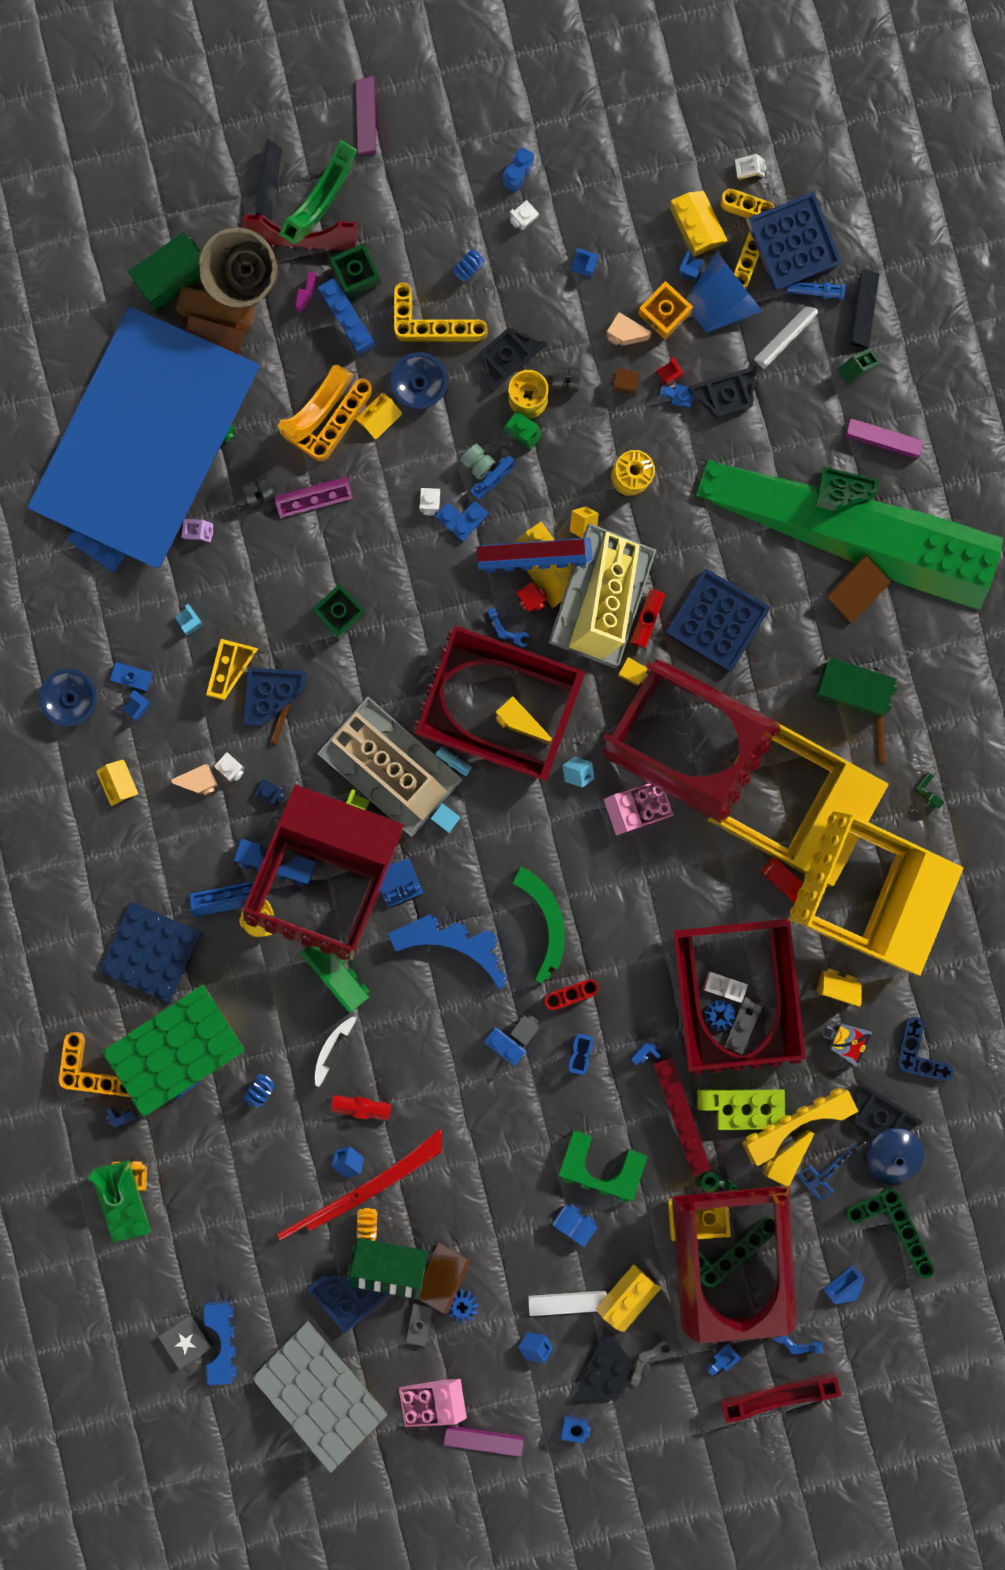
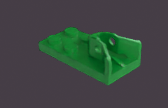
(120, 1201)

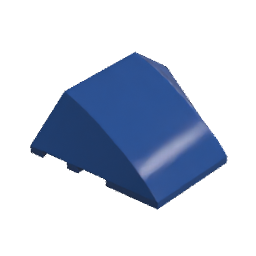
(720, 297)

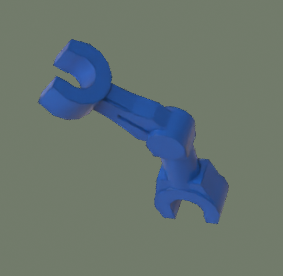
(504, 634)
(814, 1347)

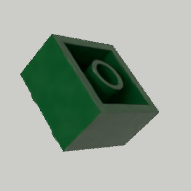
(355, 270)
(339, 611)

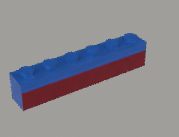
(534, 554)

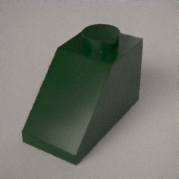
(858, 366)

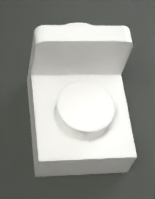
(750, 166)
(523, 215)
(429, 501)
(230, 768)

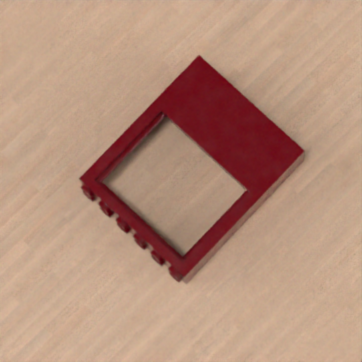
(334, 835)

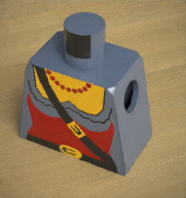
(847, 1041)

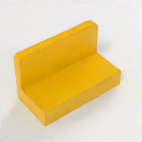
(379, 415)
(117, 782)

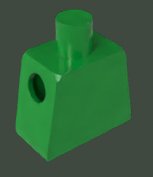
(522, 430)

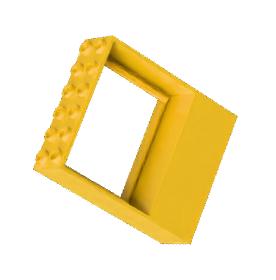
(843, 791)
(908, 904)

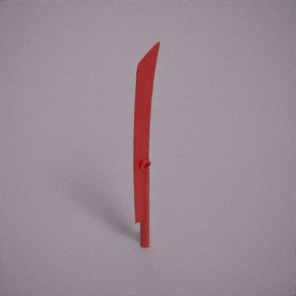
(411, 1162)

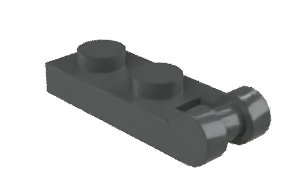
(743, 1026)

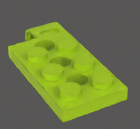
(736, 1099)

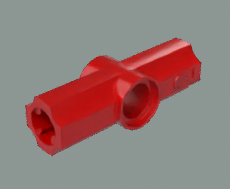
(652, 607)
(361, 1107)

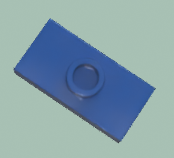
(131, 676)

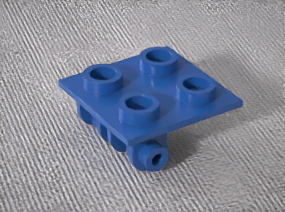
(401, 883)

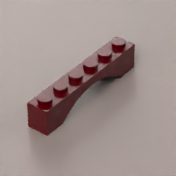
(339, 236)
(681, 1116)
(806, 1390)

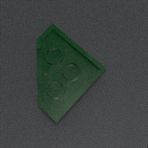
(843, 489)

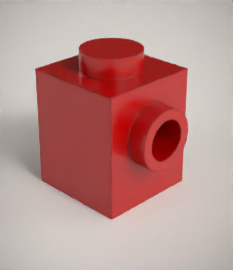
(533, 597)

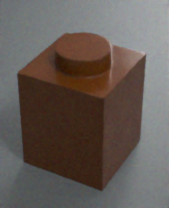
(625, 381)

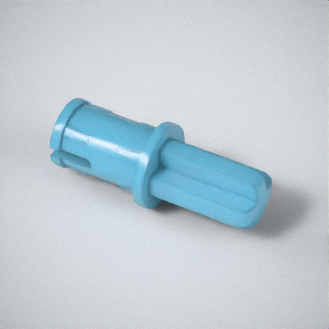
(453, 761)

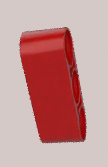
(782, 878)
(564, 1001)

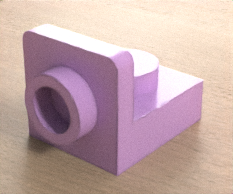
(197, 530)

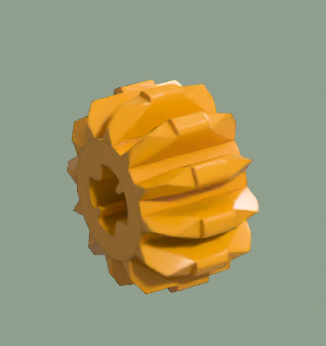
(367, 1224)

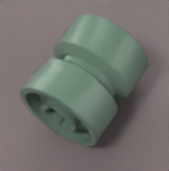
(477, 461)

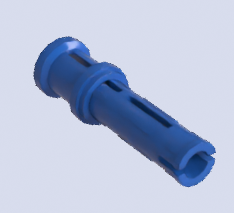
(825, 290)

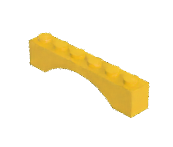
(765, 1144)

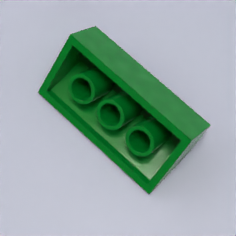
(337, 978)

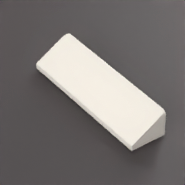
(786, 336)
(565, 1303)

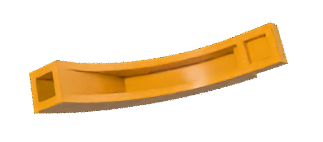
(318, 407)

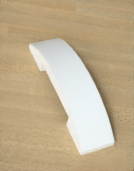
(321, 1070)

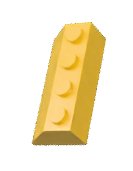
(552, 579)

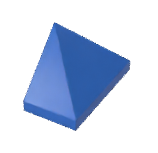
(846, 1286)

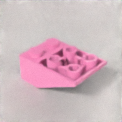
(637, 808)
(433, 1403)

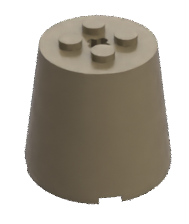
(224, 266)

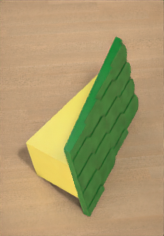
(173, 1051)

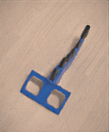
(825, 1174)

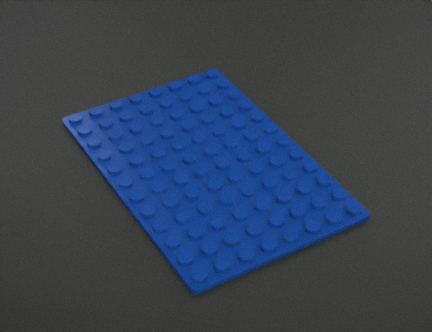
(143, 437)

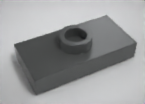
(419, 1324)

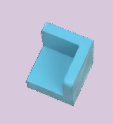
(188, 620)
(578, 772)
(445, 818)

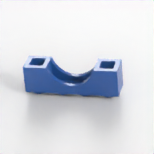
(346, 316)
(298, 869)
(218, 1317)

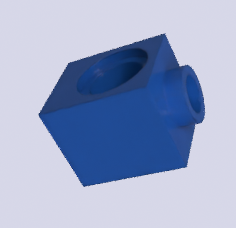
(568, 1423)

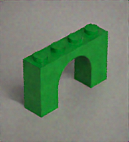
(622, 1185)

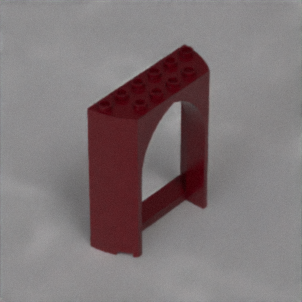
(470, 650)
(707, 794)
(785, 1035)
(696, 1314)

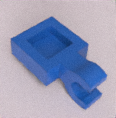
(680, 395)
(725, 1358)

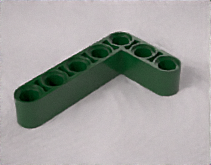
(899, 1225)
(728, 1253)

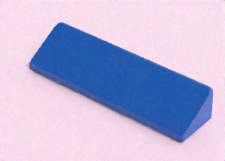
(220, 899)

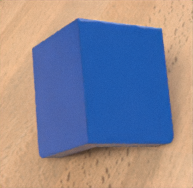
(584, 262)
(690, 267)
(137, 706)
(347, 1162)
(535, 1347)

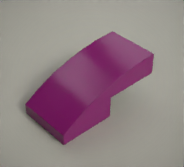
(305, 296)

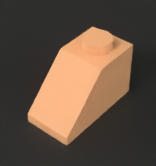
(626, 331)
(197, 780)

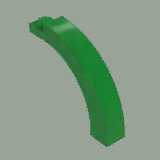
(310, 213)
(543, 896)

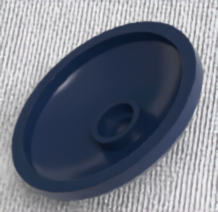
(417, 368)
(55, 696)
(888, 1148)

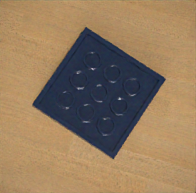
(793, 241)
(718, 620)
(150, 952)

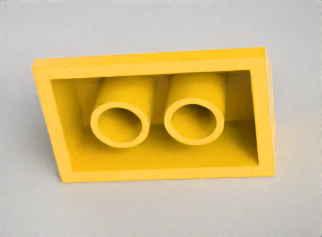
(697, 222)
(628, 1298)

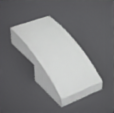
(725, 987)

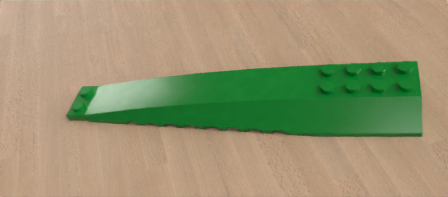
(901, 542)

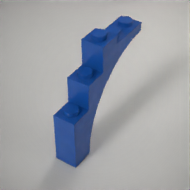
(477, 947)

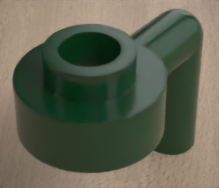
(931, 799)
(714, 1182)

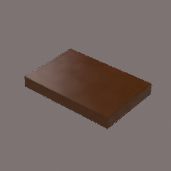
(216, 333)
(858, 589)
(443, 1277)

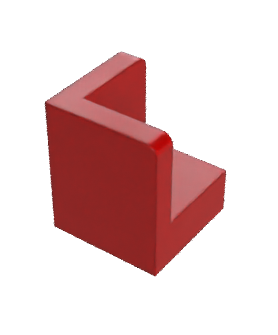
(670, 372)

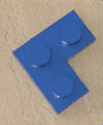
(462, 524)

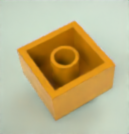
(665, 310)

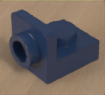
(270, 792)
(125, 1116)

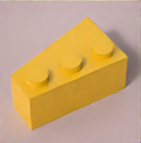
(228, 667)

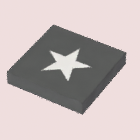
(185, 1341)

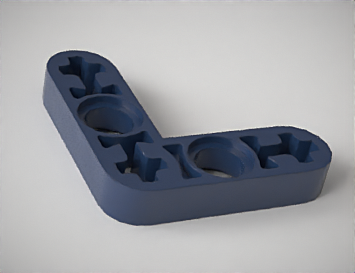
(915, 1060)

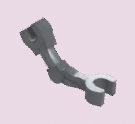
(643, 1356)

